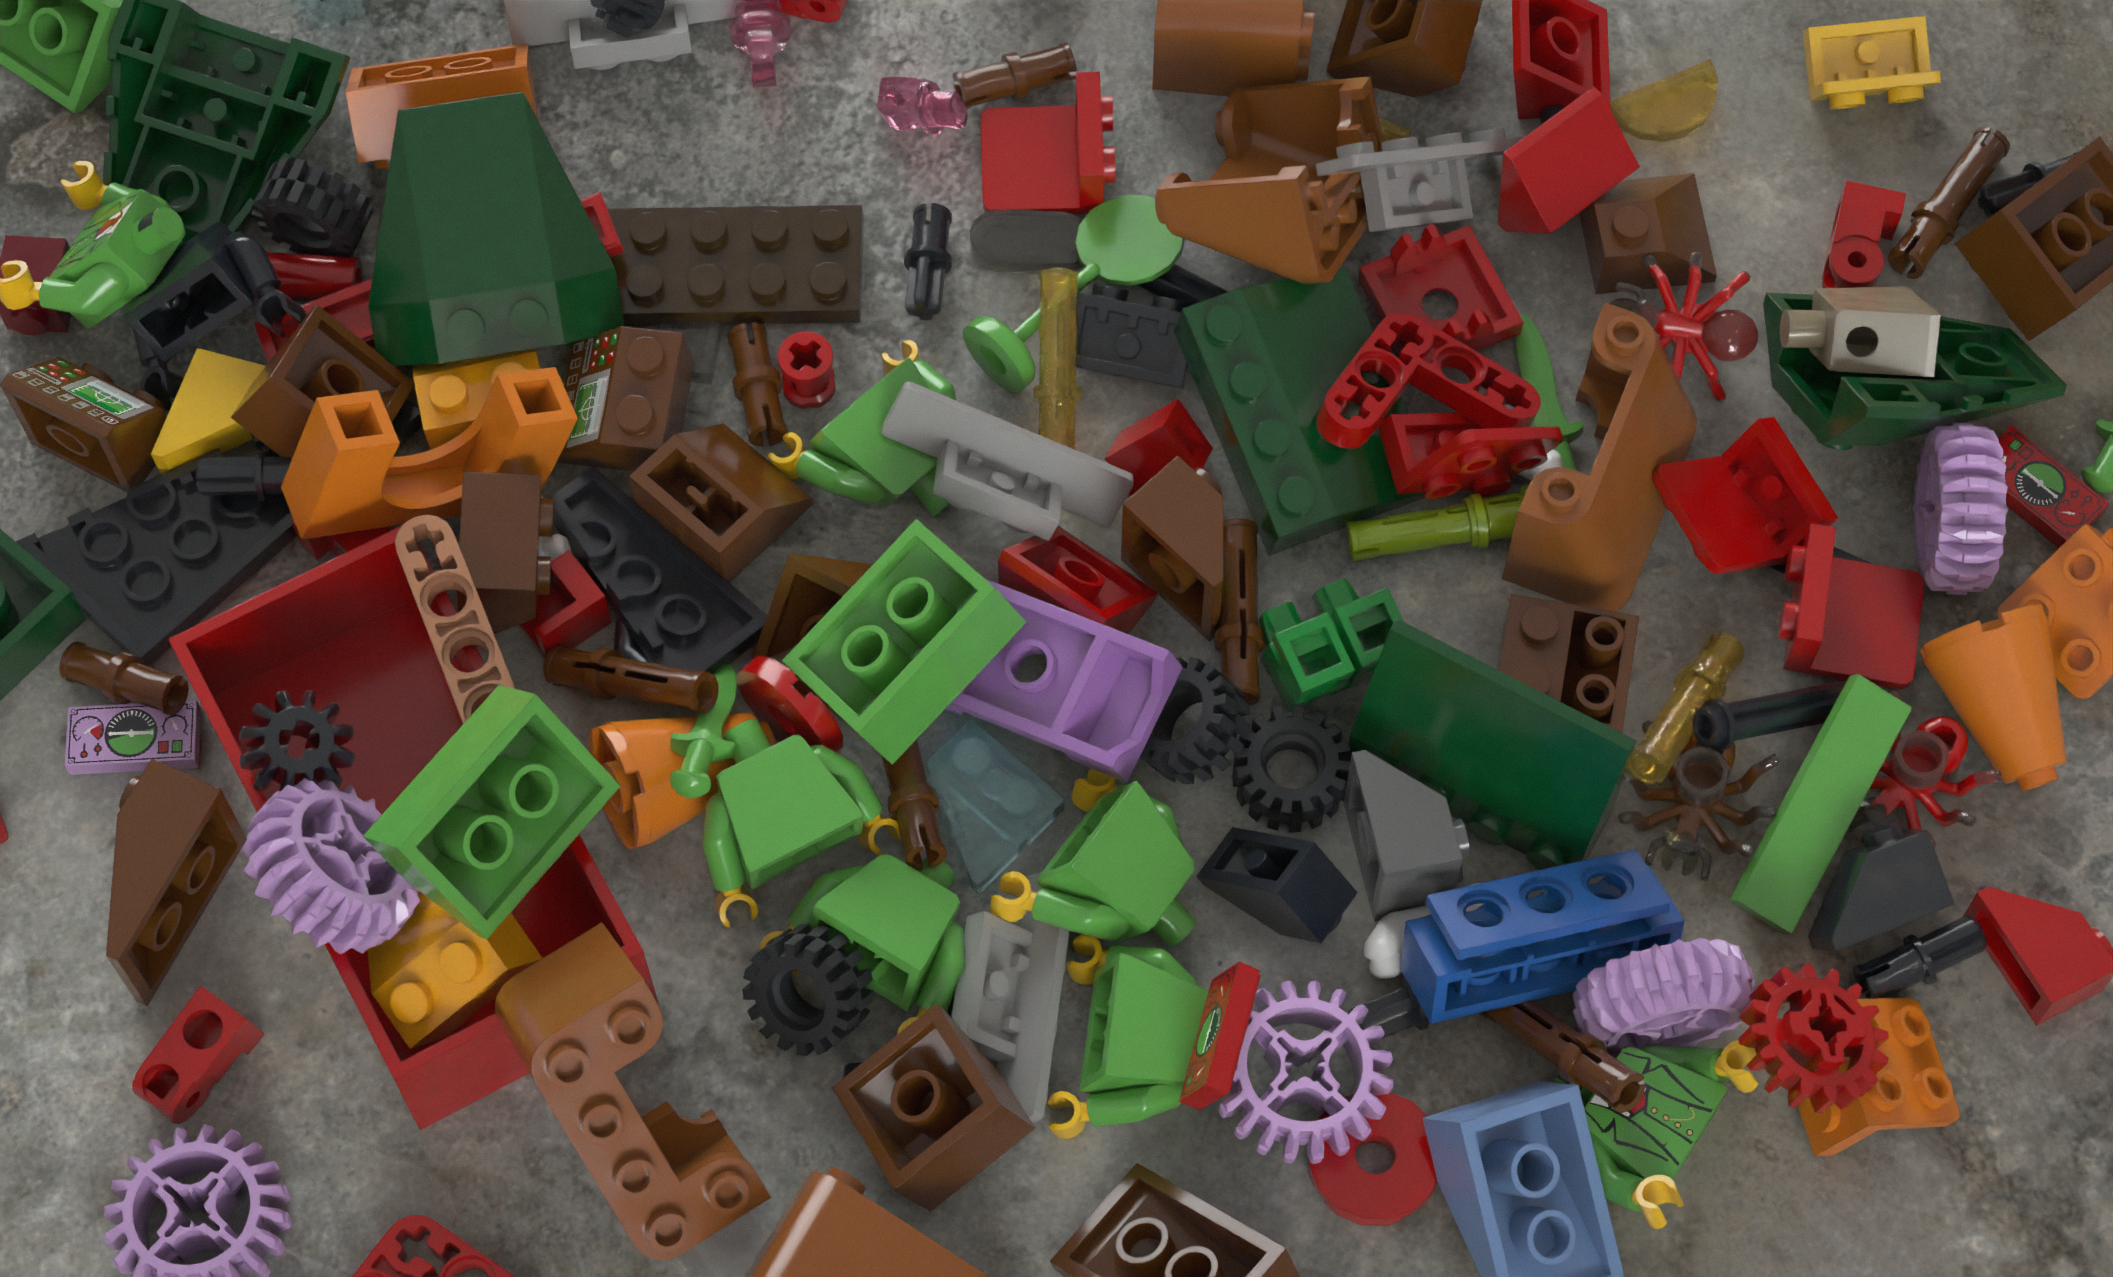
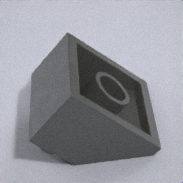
(1401, 836)

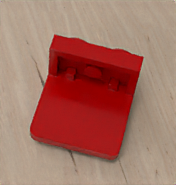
(1049, 153)
(1453, 454)
(1747, 502)
(1849, 615)

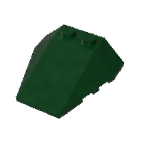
(209, 108)
(483, 240)
(1975, 376)

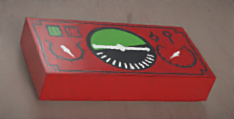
(2046, 491)
(1220, 1036)

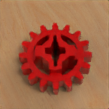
(1813, 1038)

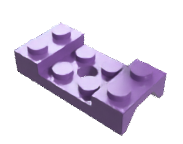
(1092, 699)

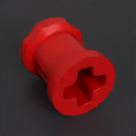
(807, 369)

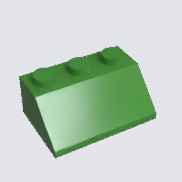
(59, 46)
(904, 641)
(493, 809)

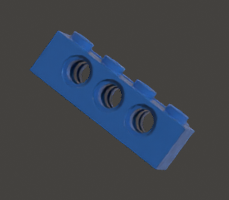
(1537, 945)

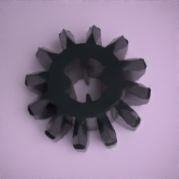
(277, 730)

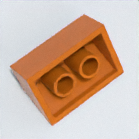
(381, 90)

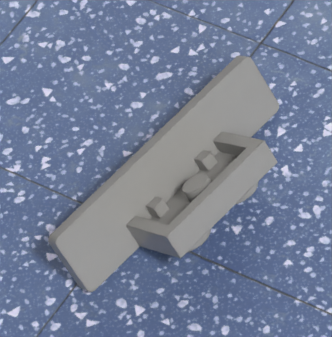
(601, 49)
(1416, 184)
(1004, 467)
(1012, 998)

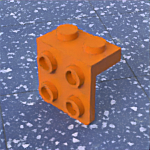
(2078, 602)
(1909, 1090)

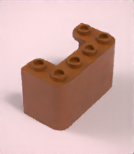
(1230, 44)
(661, 1173)

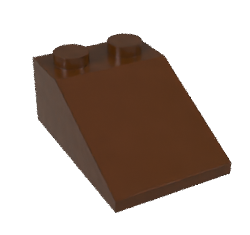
(2049, 243)
(168, 862)
(1166, 1232)

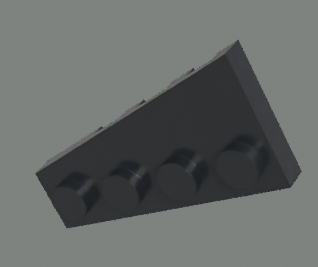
(655, 584)

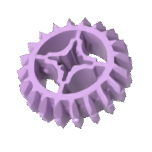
(1960, 508)
(322, 870)
(1665, 995)
(1323, 1094)
(215, 1194)

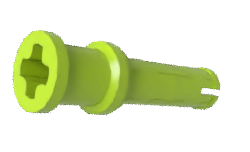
(1472, 522)

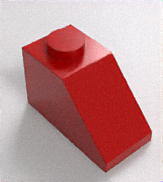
(2042, 951)

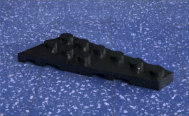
(169, 551)

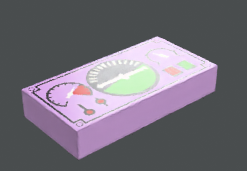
(129, 737)

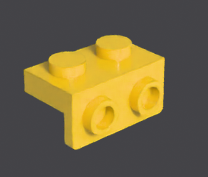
(1869, 60)

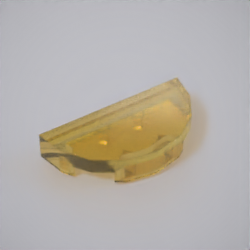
(1669, 106)

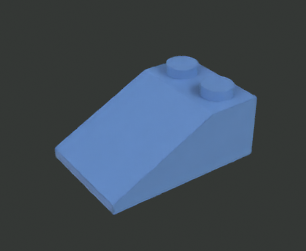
(1525, 1183)

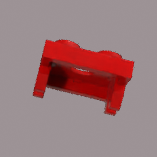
(1450, 265)

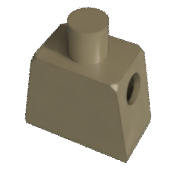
(1866, 330)

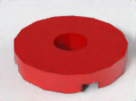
(773, 699)
(1383, 1196)

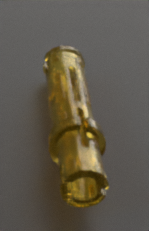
(1057, 362)
(1692, 687)

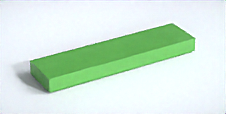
(1820, 804)

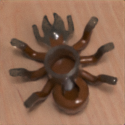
(1698, 790)

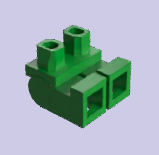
(1330, 649)

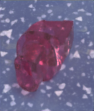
(760, 32)
(919, 103)

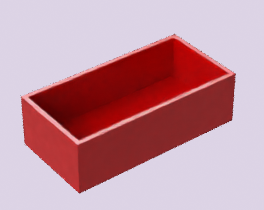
(363, 644)

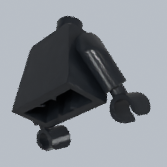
(196, 293)

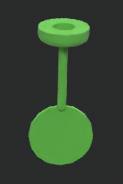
(1116, 244)

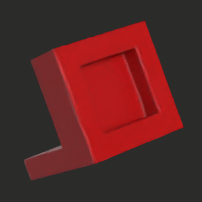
(1157, 441)
(571, 611)

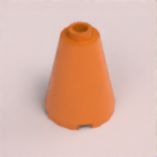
(2005, 692)
(641, 763)

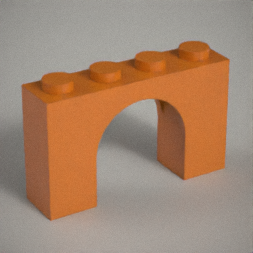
(351, 481)

